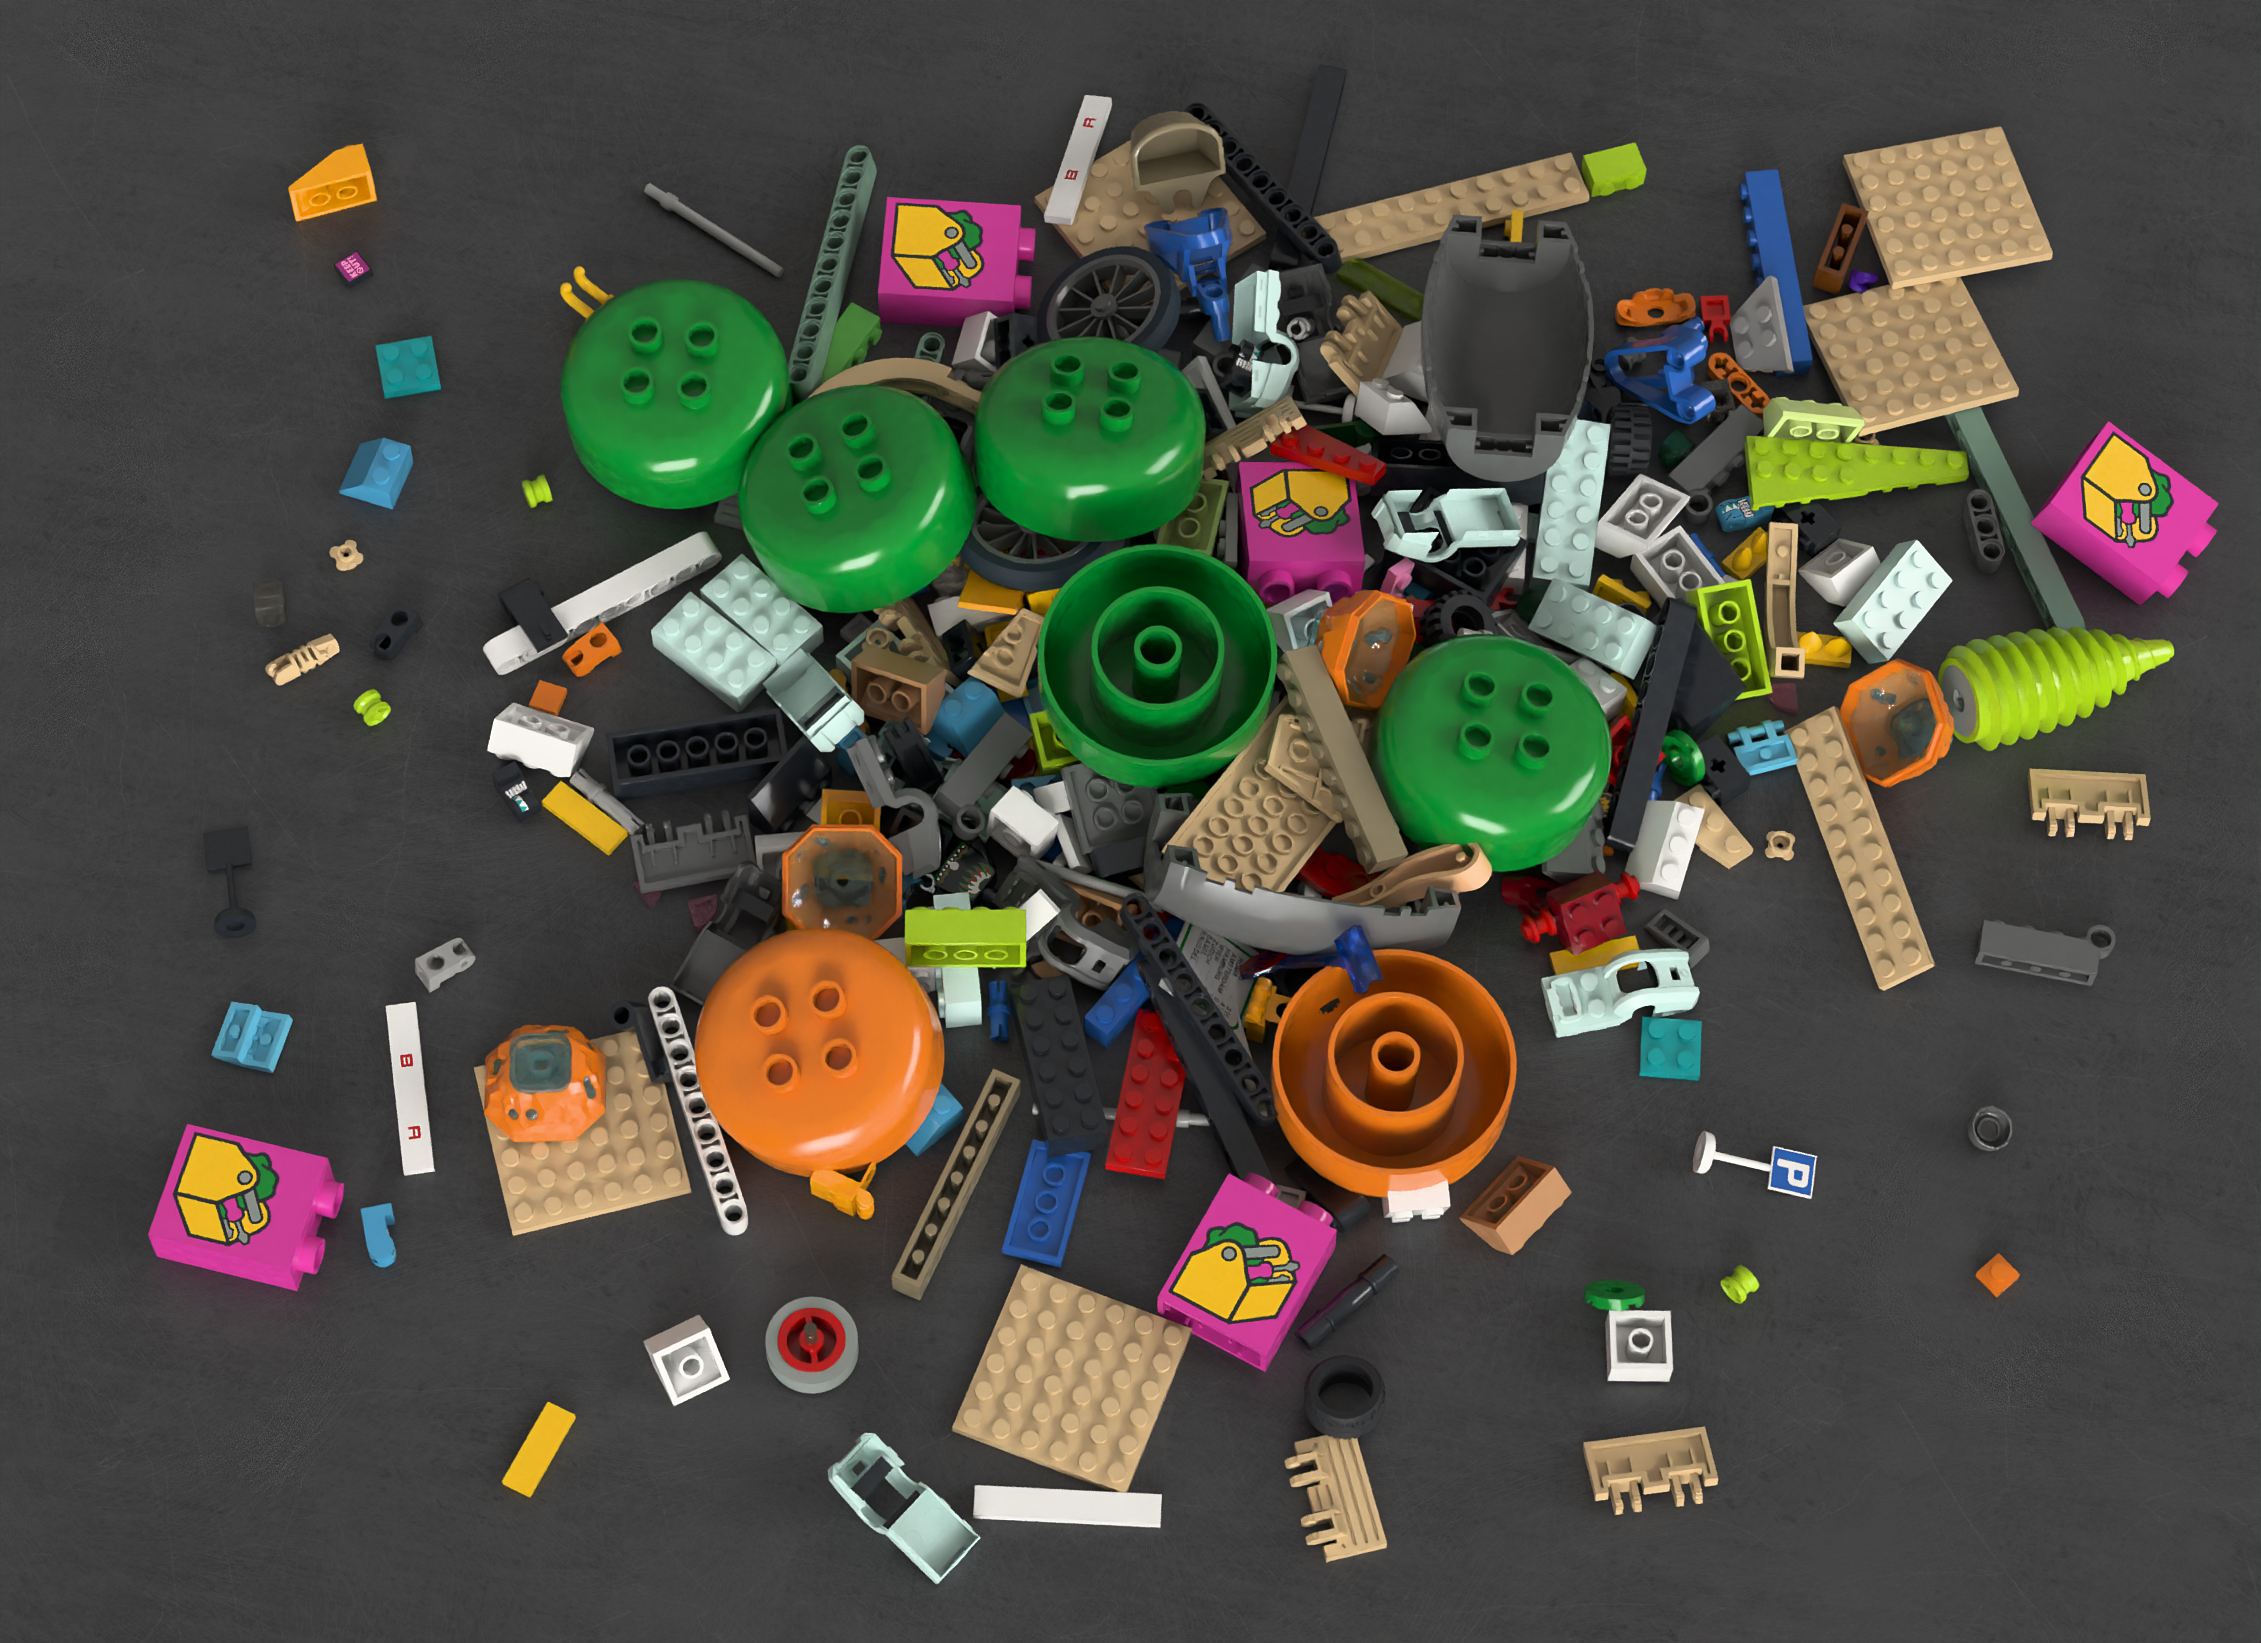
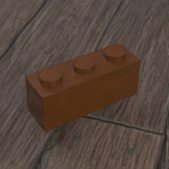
(1840, 248)

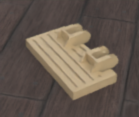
(1365, 343)
(1251, 435)
(920, 638)
(2091, 795)
(1654, 1461)
(1340, 1498)

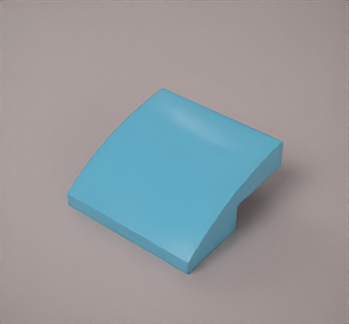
(252, 1037)

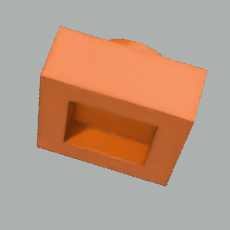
(1997, 1275)

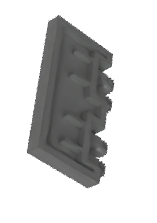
(693, 856)

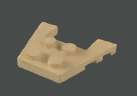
(1292, 763)

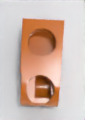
(591, 650)

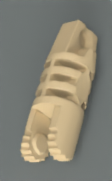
(302, 659)

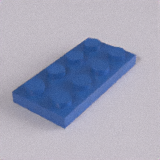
(1046, 1205)

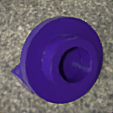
(1860, 281)

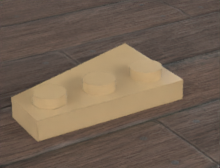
(1011, 655)
(1716, 832)

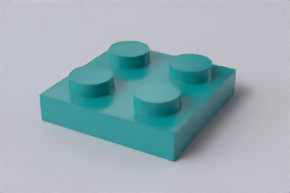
(408, 367)
(1670, 1048)

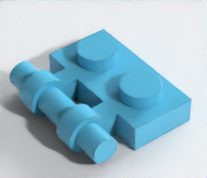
(1765, 754)

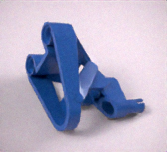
(1192, 243)
(1684, 348)

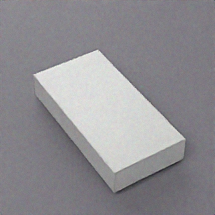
(1070, 845)

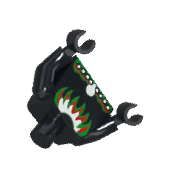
(966, 870)

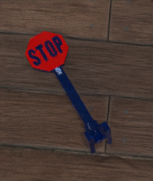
(1353, 956)

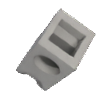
(443, 963)

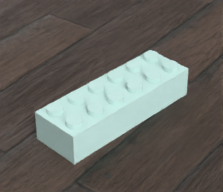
(1571, 508)

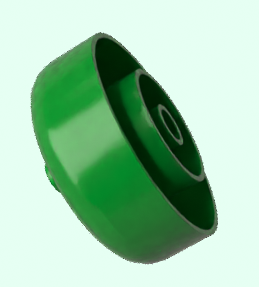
(672, 391)
(1089, 439)
(856, 498)
(1156, 665)
(1491, 750)

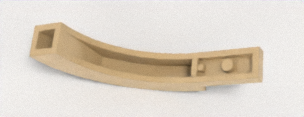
(910, 376)
(1781, 644)

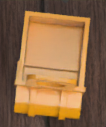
(1262, 1009)
(844, 1192)

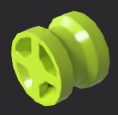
(537, 491)
(372, 707)
(1739, 1284)

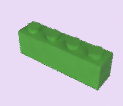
(850, 341)

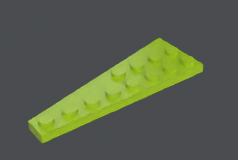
(1811, 469)

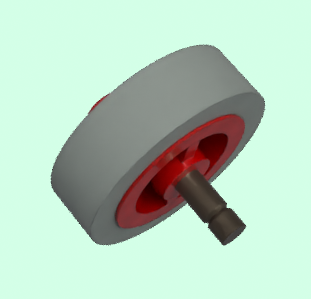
(812, 1344)

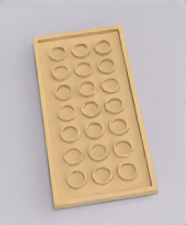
(1254, 823)

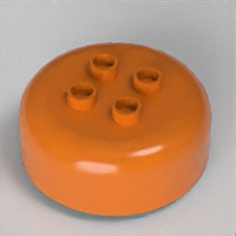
(819, 1052)
(1395, 1078)

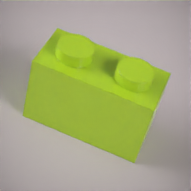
(1613, 170)

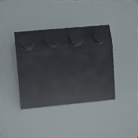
(1468, 568)
(1705, 685)

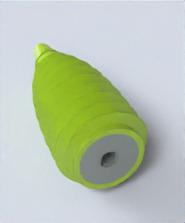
(2039, 680)

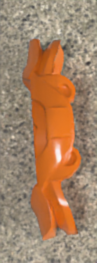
(1635, 311)

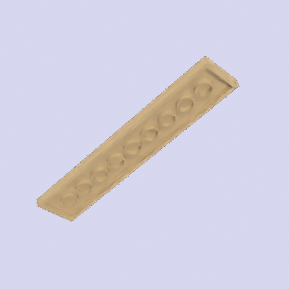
(1426, 213)
(1859, 849)

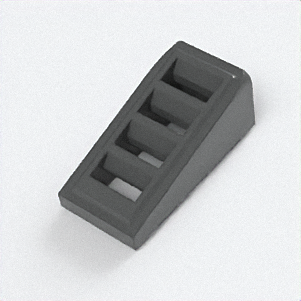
(1696, 944)

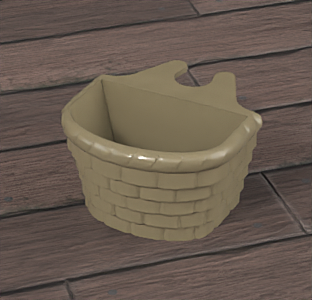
(1175, 154)

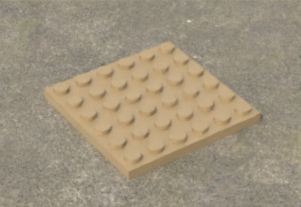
(1947, 207)
(1116, 214)
(1908, 353)
(615, 1164)
(1072, 1380)

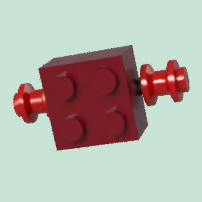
(1583, 912)

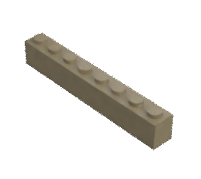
(1341, 759)
(956, 1184)

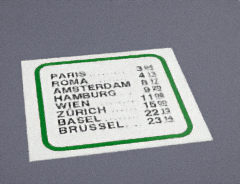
(1217, 966)

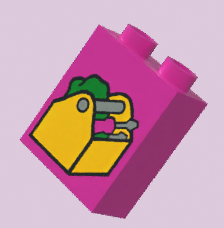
(952, 261)
(2127, 516)
(1298, 531)
(245, 1208)
(1248, 1269)

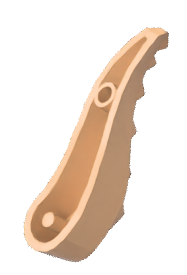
(1437, 867)

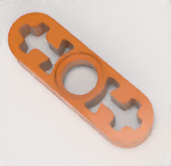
(1736, 373)

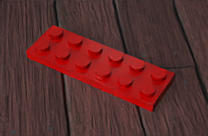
(1147, 1102)

